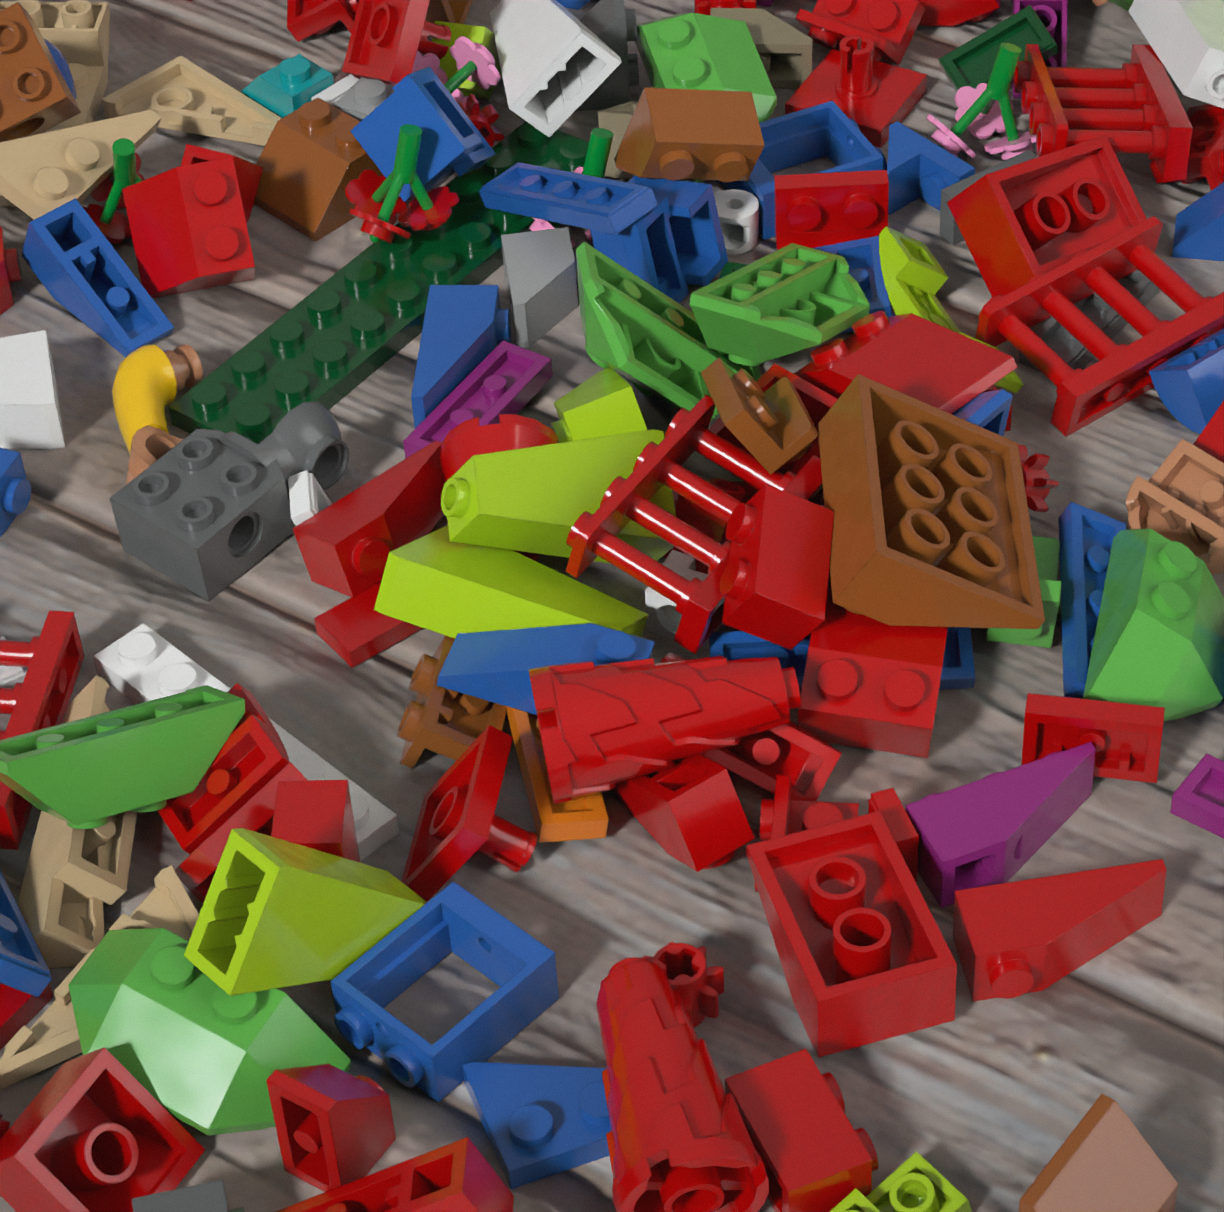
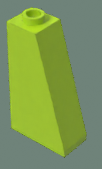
(537, 493)
(489, 589)
(291, 914)

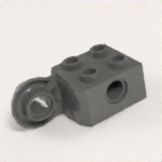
(224, 500)

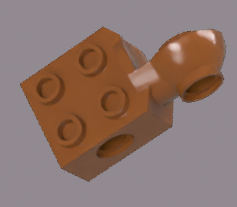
(30, 82)

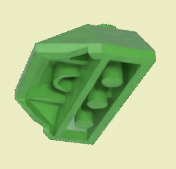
(705, 55)
(779, 305)
(644, 333)
(1158, 628)
(121, 757)
(189, 1038)

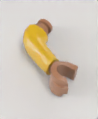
(141, 391)

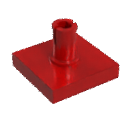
(388, 37)
(862, 88)
(461, 819)

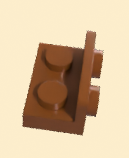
(768, 423)
(442, 717)

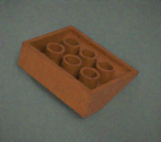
(925, 515)

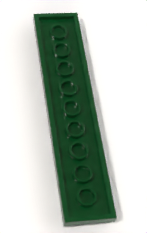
(369, 305)

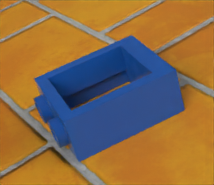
(802, 138)
(483, 939)

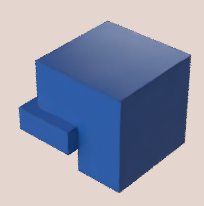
(448, 137)
(673, 241)

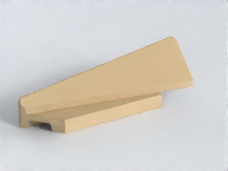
(75, 868)

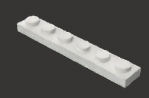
(151, 668)

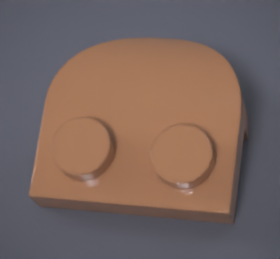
(1184, 503)

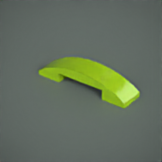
(912, 281)

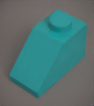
(289, 85)

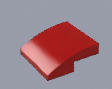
(237, 773)

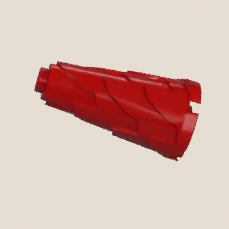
(643, 715)
(673, 1127)

